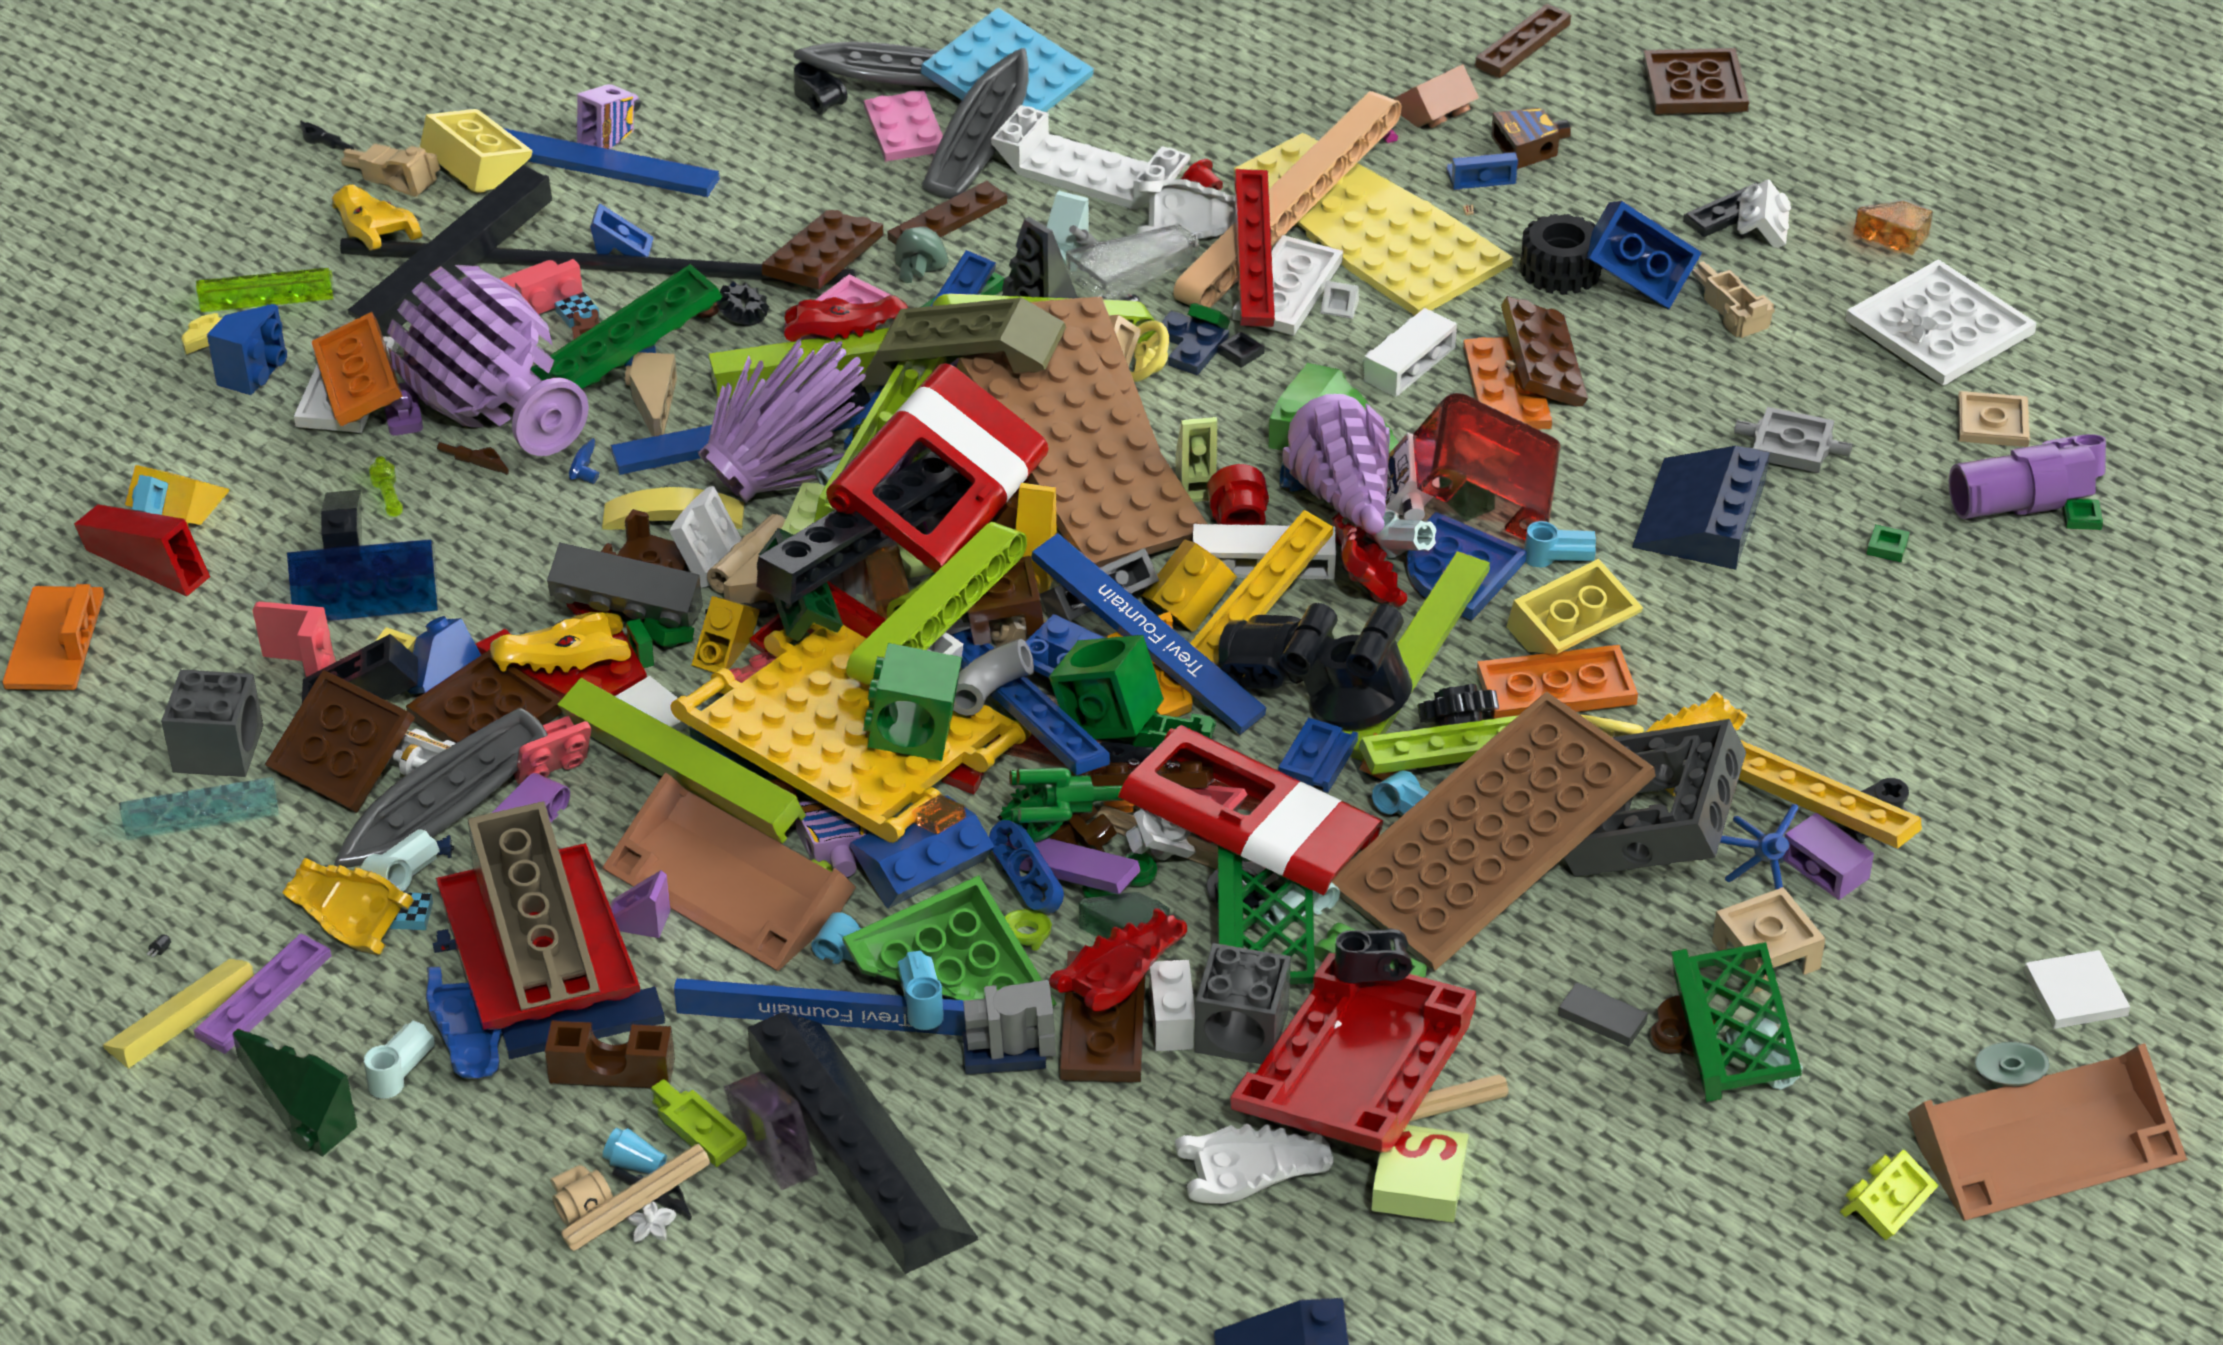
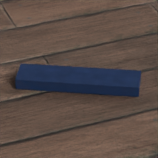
(606, 1016)

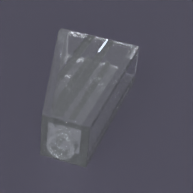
(1132, 262)

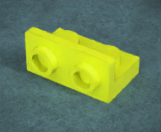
(1891, 1193)

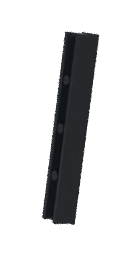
(461, 243)

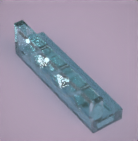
(199, 808)

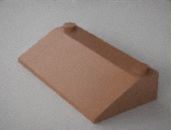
(728, 875)
(2049, 1135)

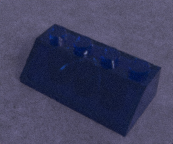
(366, 579)

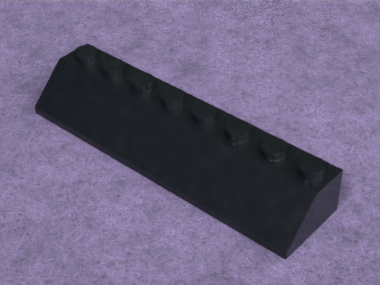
(860, 1142)

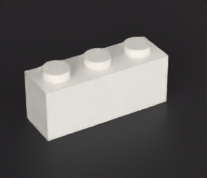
(1409, 352)

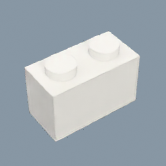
(1172, 1005)

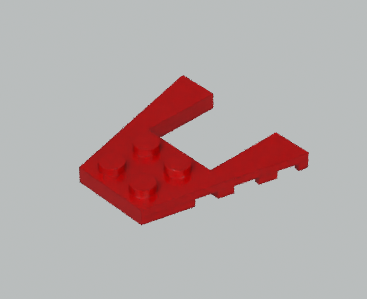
(606, 674)

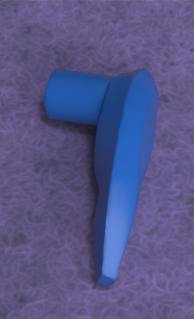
(581, 461)

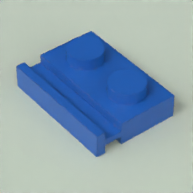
(1318, 754)

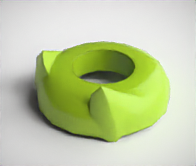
(1033, 919)

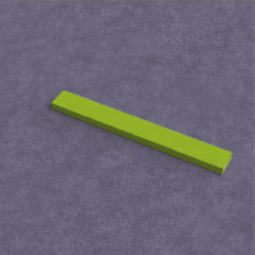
(1433, 625)

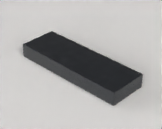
(1716, 214)

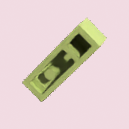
(1196, 456)

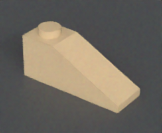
(652, 387)

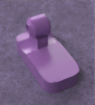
(404, 413)

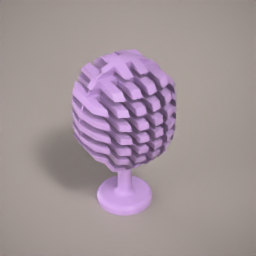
(476, 350)

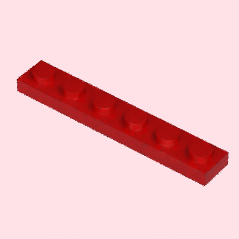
(1254, 248)

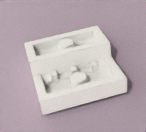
(704, 533)

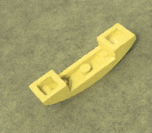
(662, 505)

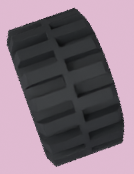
(1557, 252)

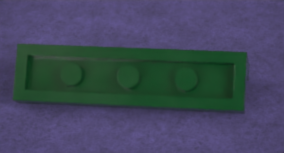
(814, 607)

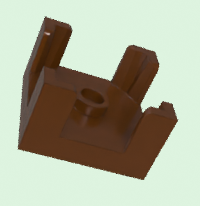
(647, 547)
(1011, 596)

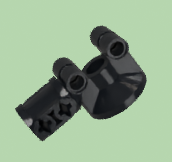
(1348, 678)

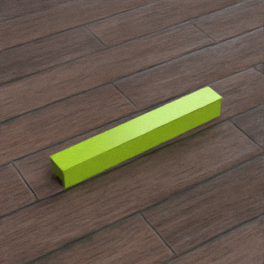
(728, 365)
(899, 387)
(686, 760)

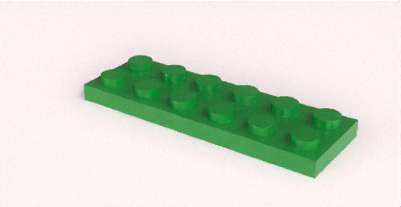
(632, 328)

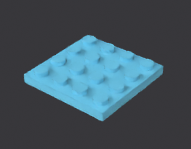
(964, 60)

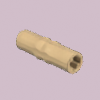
(743, 551)

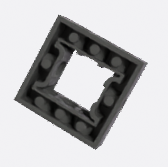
(1703, 768)

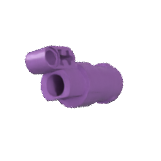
(2029, 478)

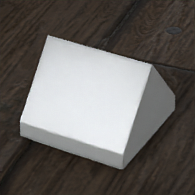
(1340, 299)

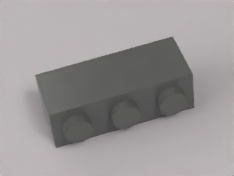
(1130, 572)

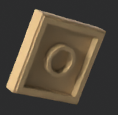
(1993, 419)

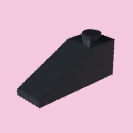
(341, 519)
(379, 668)

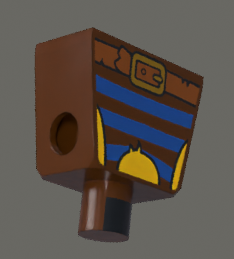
(1528, 134)

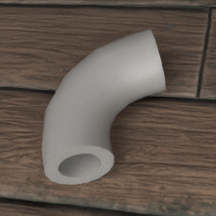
(990, 673)

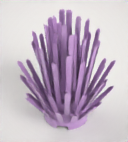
(765, 434)

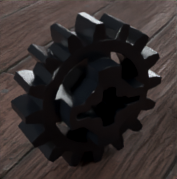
(1458, 705)

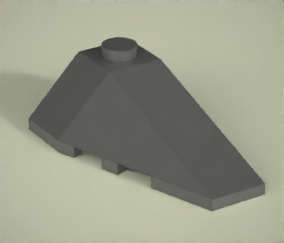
(1038, 265)

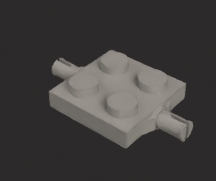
(1794, 438)

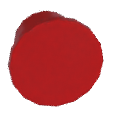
(1202, 173)

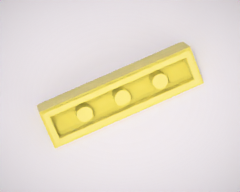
(179, 1012)

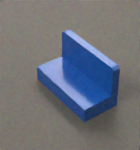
(1483, 171)

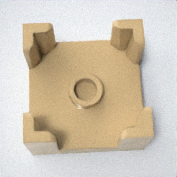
(1772, 920)

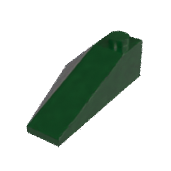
(304, 1092)

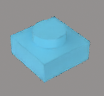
(149, 495)

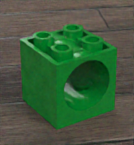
(1108, 686)
(912, 701)

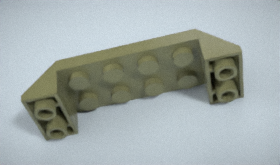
(963, 329)

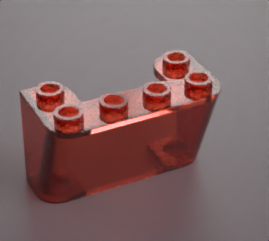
(1491, 450)

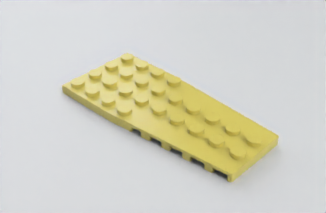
(1389, 234)

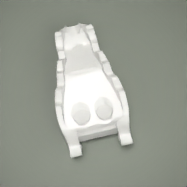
(1191, 205)
(1244, 1161)

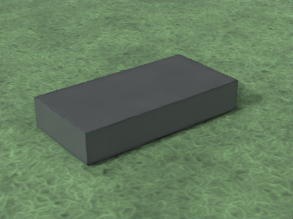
(1602, 1014)

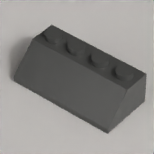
(625, 586)

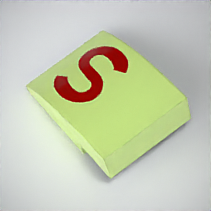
(1421, 1174)

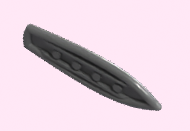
(870, 61)
(981, 113)
(442, 787)

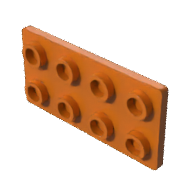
(54, 638)

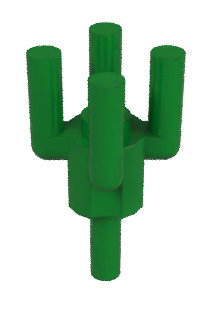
(1061, 794)

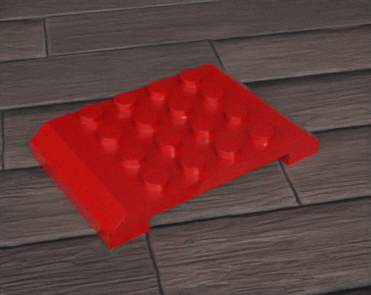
(1370, 1070)

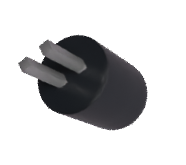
(159, 945)

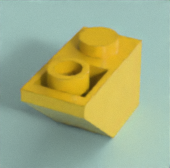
(724, 634)

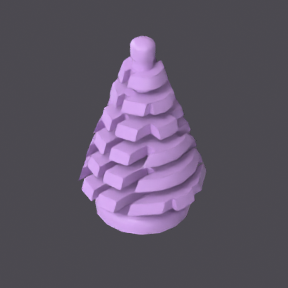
(1342, 456)

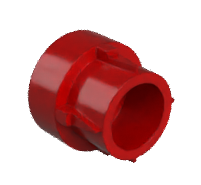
(1238, 495)

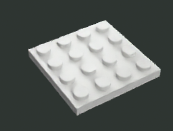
(1969, 318)

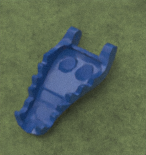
(454, 1012)

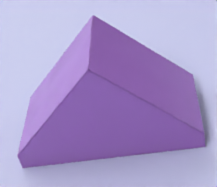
(643, 907)

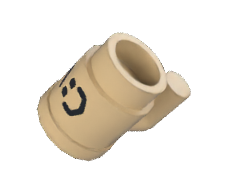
(579, 1193)

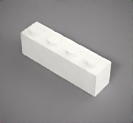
(1245, 545)

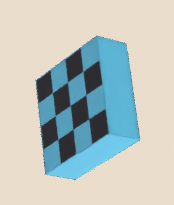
(578, 302)
(417, 915)

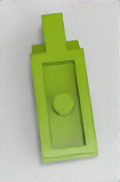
(698, 1122)

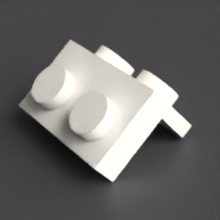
(1767, 209)

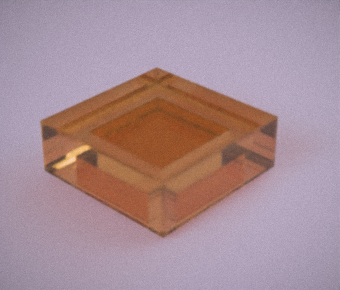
(939, 814)

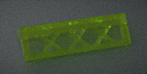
(265, 289)

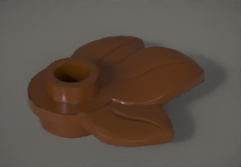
(1672, 1023)

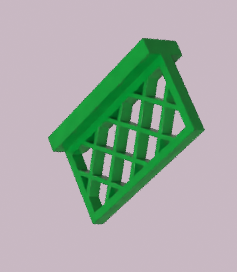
(1232, 908)
(1704, 1033)

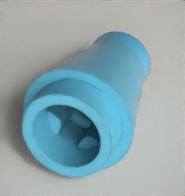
(632, 1152)

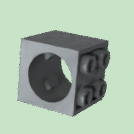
(212, 723)
(1242, 1003)

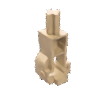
(403, 170)
(1729, 295)

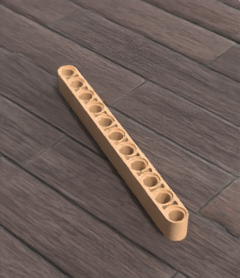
(1294, 194)

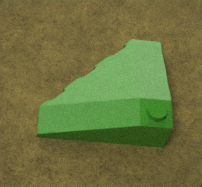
(1310, 384)
(960, 932)

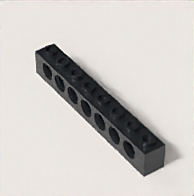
(845, 539)

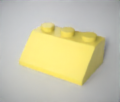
(473, 148)
(1571, 609)

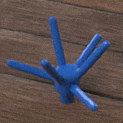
(1766, 847)

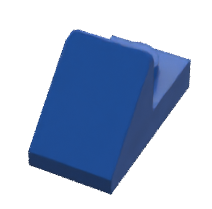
(615, 232)

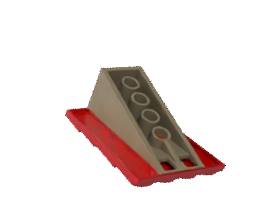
(533, 922)

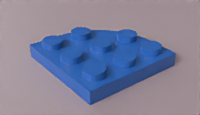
(1452, 536)

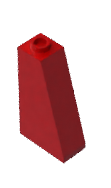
(145, 544)

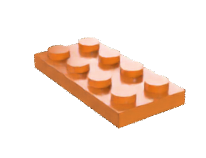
(356, 369)
(1501, 386)
(1577, 678)

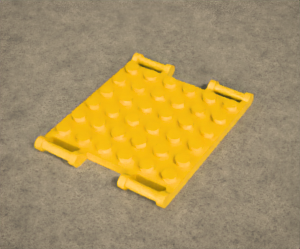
(807, 728)

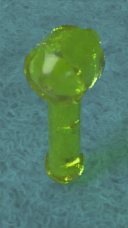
(384, 477)

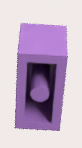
(1828, 856)

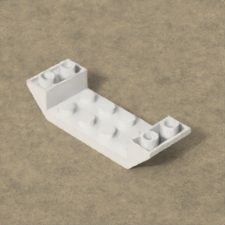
(1077, 166)

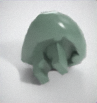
(919, 252)

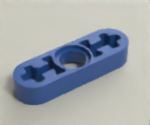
(1039, 874)

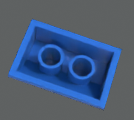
(1641, 253)
(921, 857)

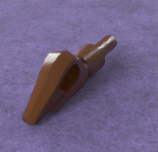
(477, 457)

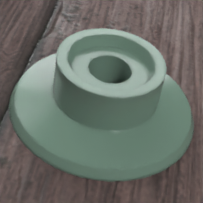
(2011, 1064)

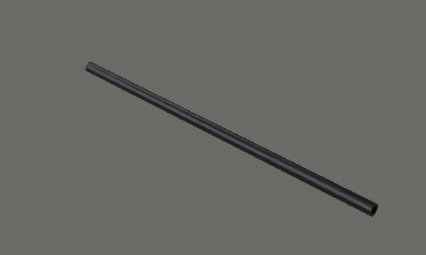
(585, 260)

